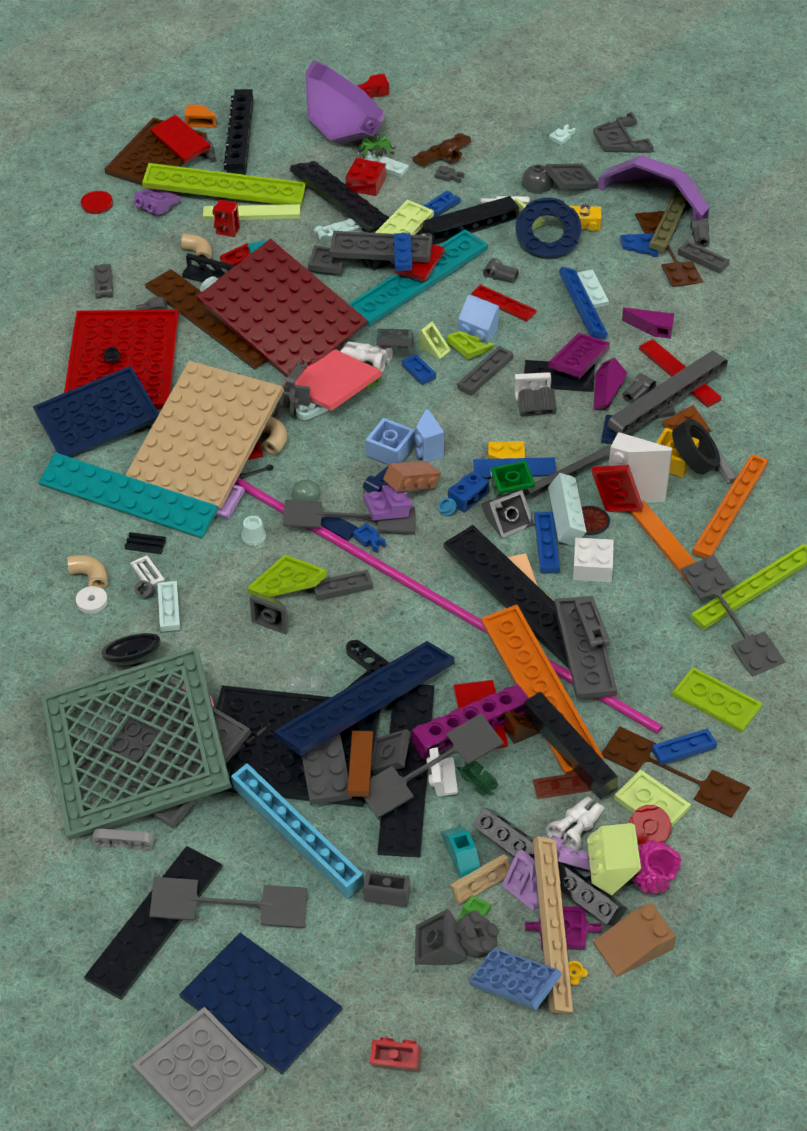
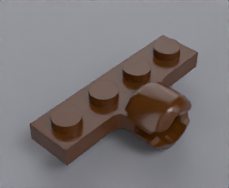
(446, 150)

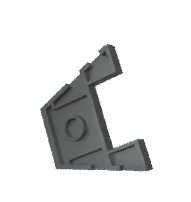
(616, 138)

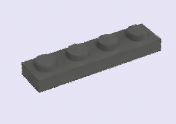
(485, 370)

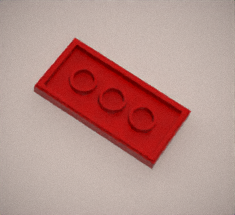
(180, 138)
(473, 692)

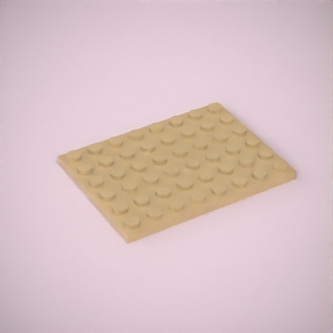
(205, 432)

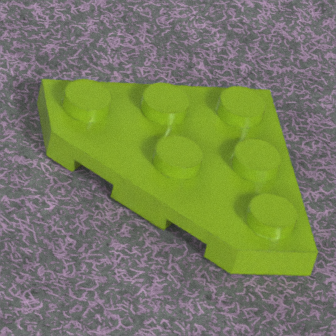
(287, 576)

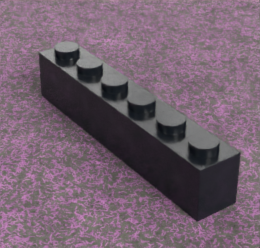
(471, 219)
(570, 745)

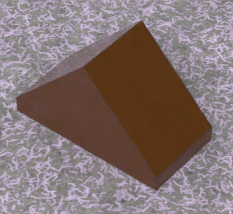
(518, 727)

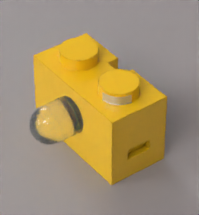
(589, 216)

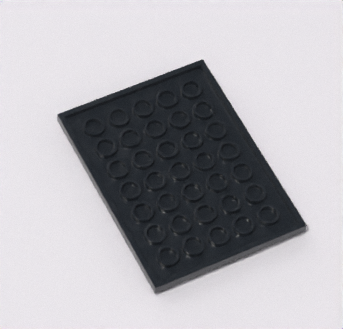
(267, 755)

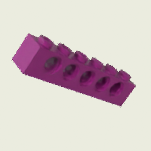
(492, 707)

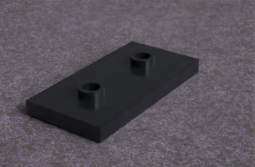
(562, 380)

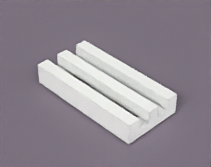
(160, 578)

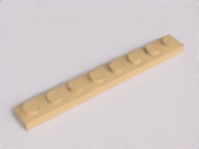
(552, 922)

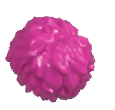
(658, 867)

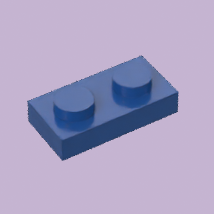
(418, 369)

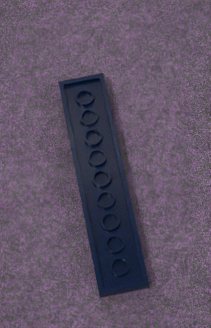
(363, 698)

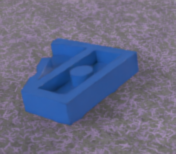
(638, 243)

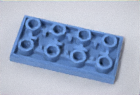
(515, 978)

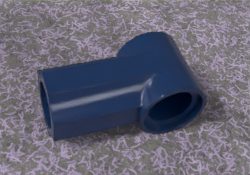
(375, 483)

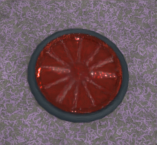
(595, 520)

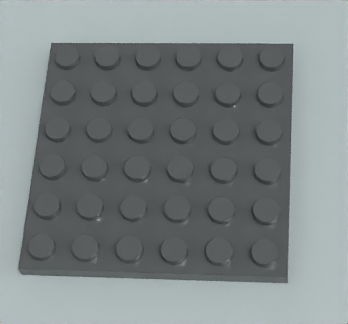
(137, 737)

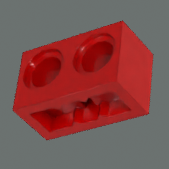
(226, 218)

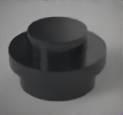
(111, 355)

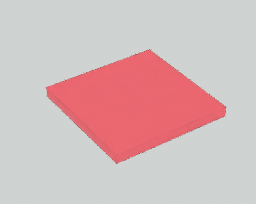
(336, 379)

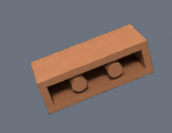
(412, 476)

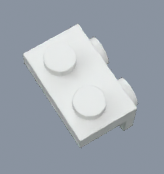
(532, 381)
(443, 775)

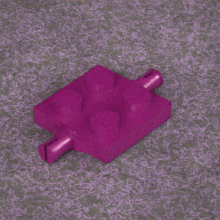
(575, 927)

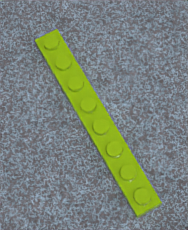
(751, 587)

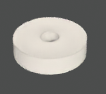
(92, 592)

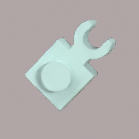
(561, 136)

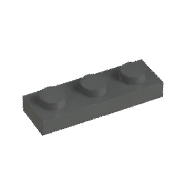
(703, 256)
(343, 585)

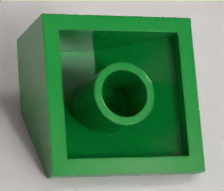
(511, 478)

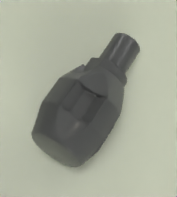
(210, 153)
(154, 303)

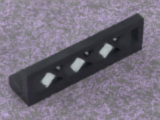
(202, 272)

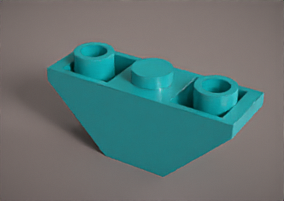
(461, 850)

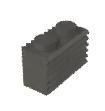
(537, 401)
(386, 888)

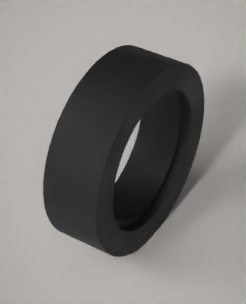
(701, 458)

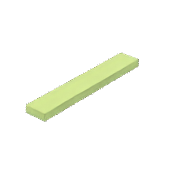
(260, 212)

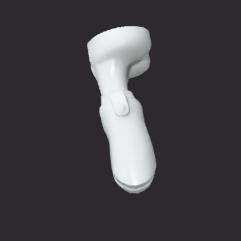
(367, 352)
(585, 821)

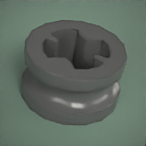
(147, 594)

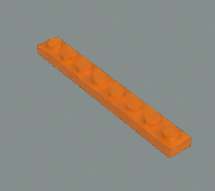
(730, 506)

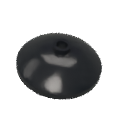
(131, 649)

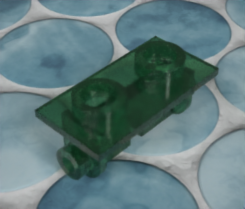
(483, 783)

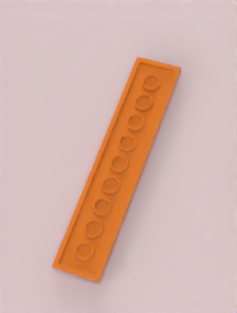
(532, 669)

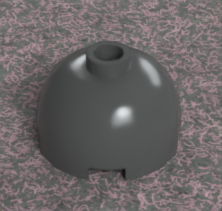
(536, 179)

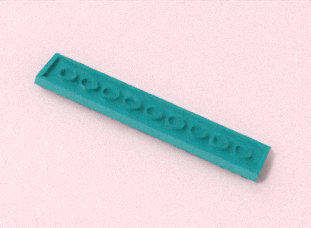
(400, 289)
(129, 495)

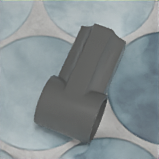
(700, 231)
(496, 269)
(640, 386)

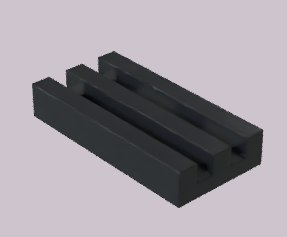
(146, 542)

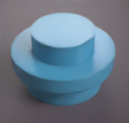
(447, 506)

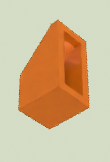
(200, 117)

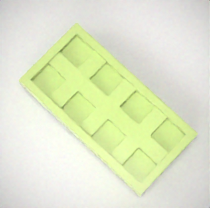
(407, 219)

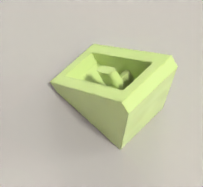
(432, 341)

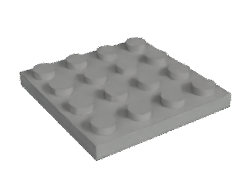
(198, 1068)

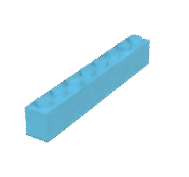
(297, 831)

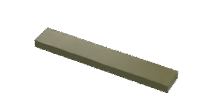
(668, 222)

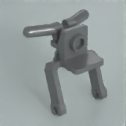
(293, 394)

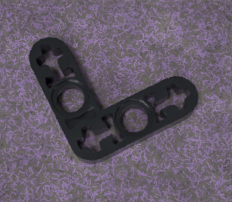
(366, 652)

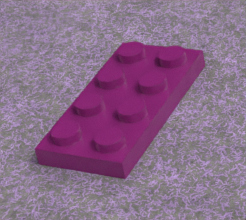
(579, 355)

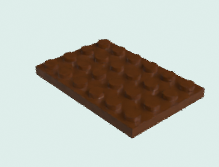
(141, 150)

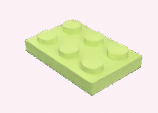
(646, 790)

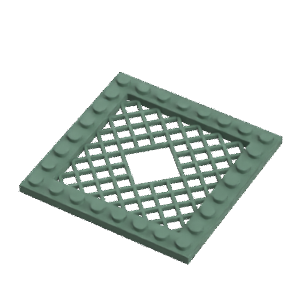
(216, 775)

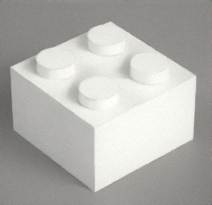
(593, 559)

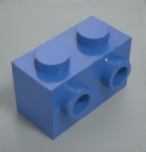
(468, 491)

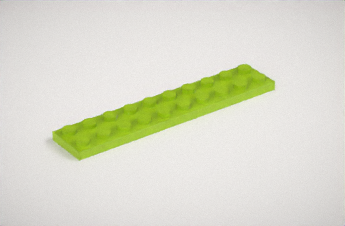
(223, 184)

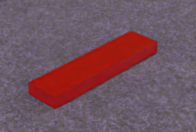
(505, 303)

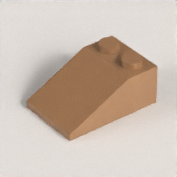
(635, 940)

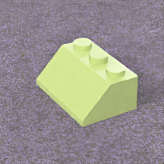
(613, 856)

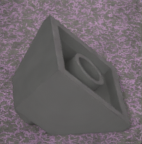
(508, 513)
(269, 613)
(438, 941)

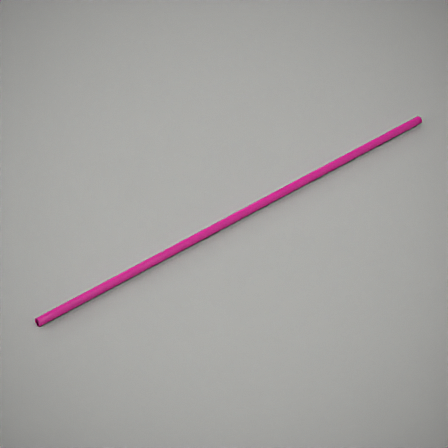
(437, 599)

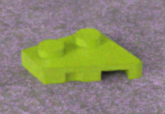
(468, 345)

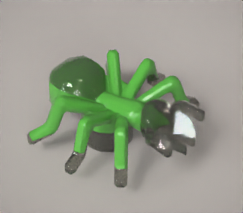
(376, 146)

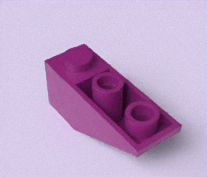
(651, 322)
(607, 381)

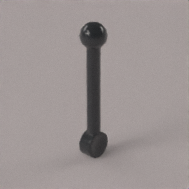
(269, 467)

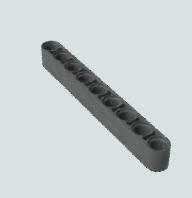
(667, 393)

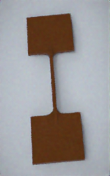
(677, 272)
(715, 792)

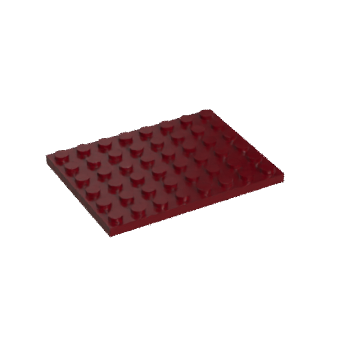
(281, 309)

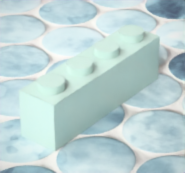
(566, 509)

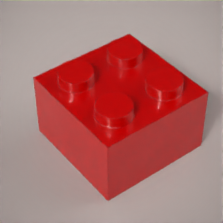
(366, 176)

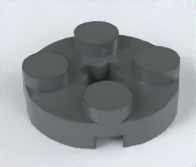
(487, 932)

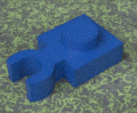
(369, 536)

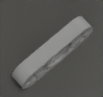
(132, 839)

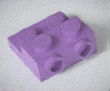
(155, 200)
(387, 503)

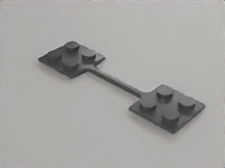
(309, 514)
(755, 651)
(469, 740)
(178, 898)

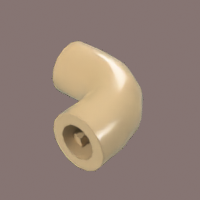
(196, 244)
(277, 436)
(91, 567)

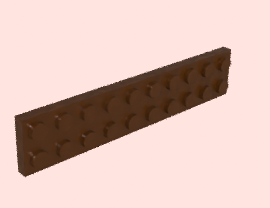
(183, 296)

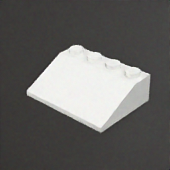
(647, 462)

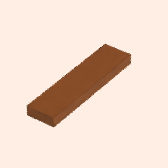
(360, 763)

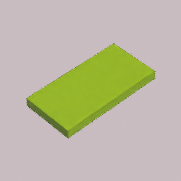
(717, 699)

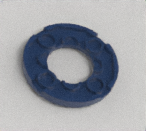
(550, 207)

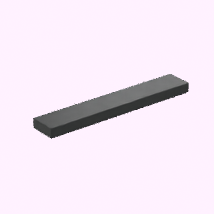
(569, 469)

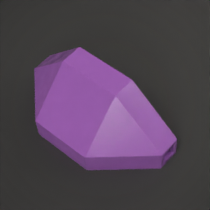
(339, 106)
(646, 168)

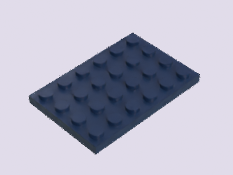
(96, 413)
(261, 1002)

